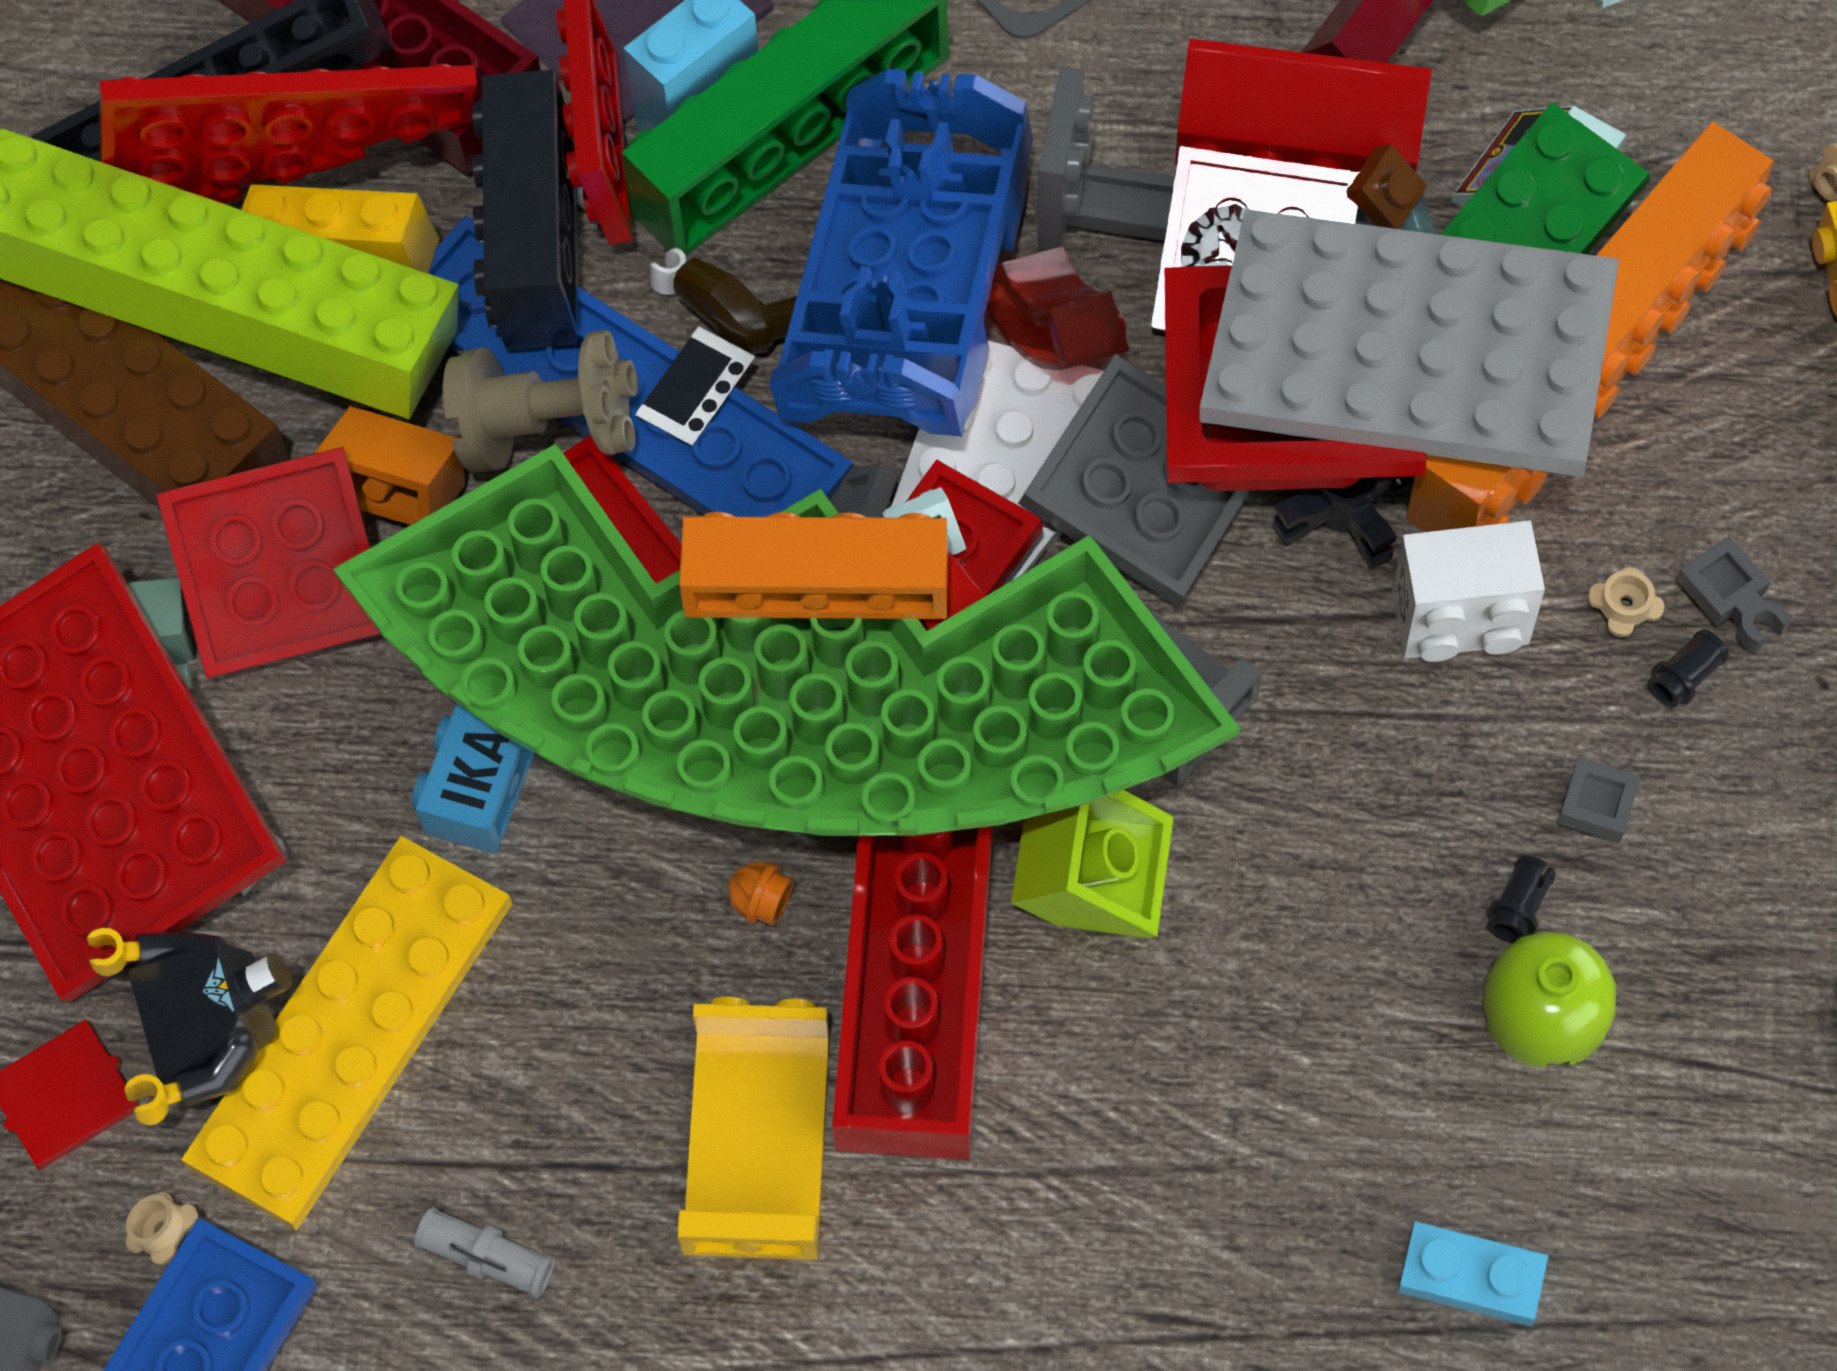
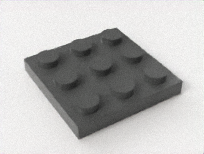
(1113, 484)

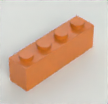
(814, 566)

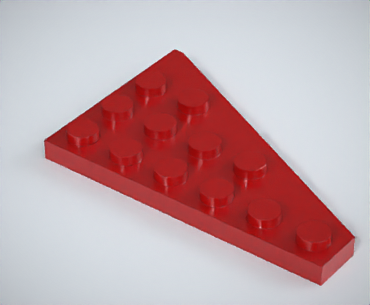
(260, 126)

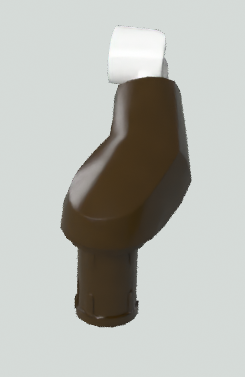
(723, 301)

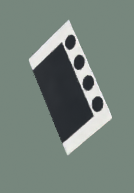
(695, 385)

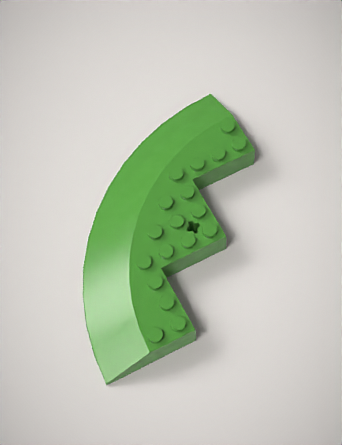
(799, 725)

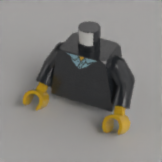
(199, 1012)

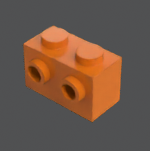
(396, 465)

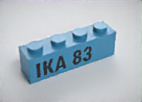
(470, 783)

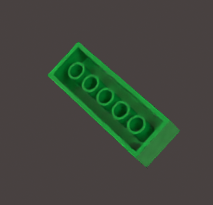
(772, 114)

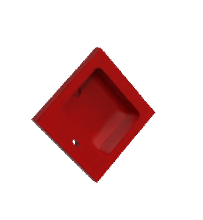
(1241, 457)

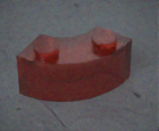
(1053, 313)

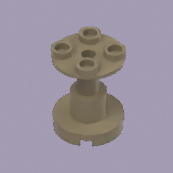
(500, 406)

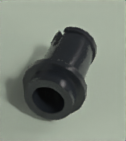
(1676, 680)
(1516, 910)

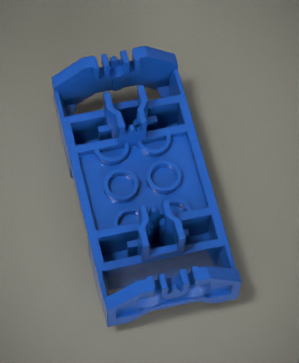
(906, 255)

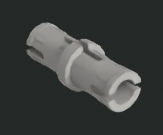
(484, 1252)

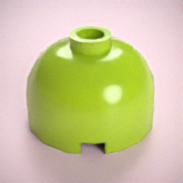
(1549, 999)

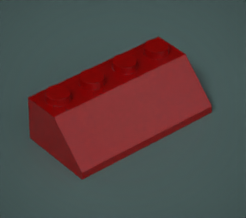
(1299, 105)

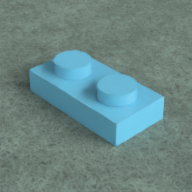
(1473, 1274)

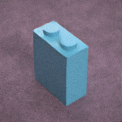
(686, 55)

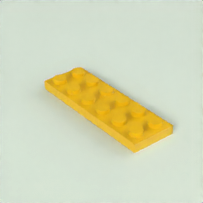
(348, 1032)

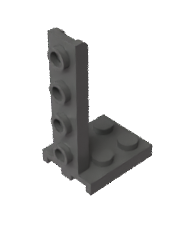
(1087, 193)

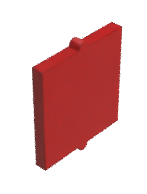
(63, 1094)

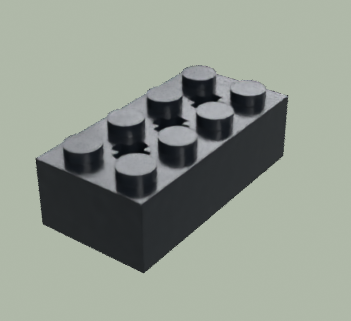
(526, 211)

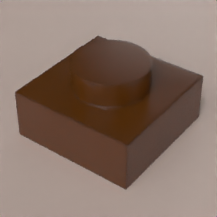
(1386, 187)

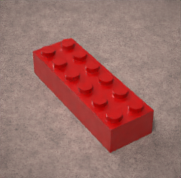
(913, 994)

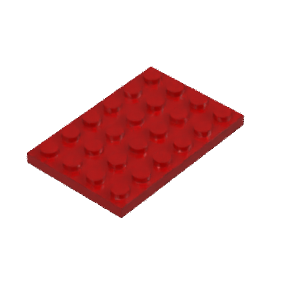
(109, 778)

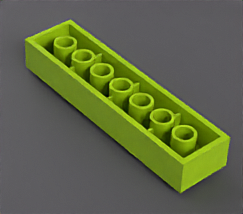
(221, 277)

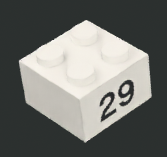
(1467, 590)

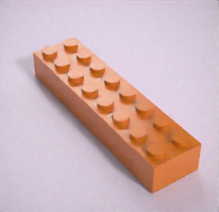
(1664, 256)

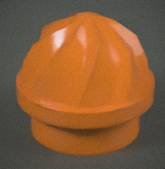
(760, 892)

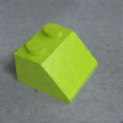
(1096, 866)

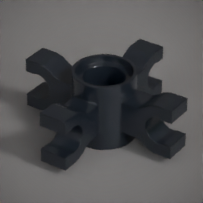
(1353, 515)

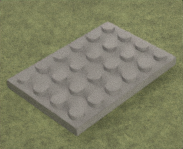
(1411, 342)

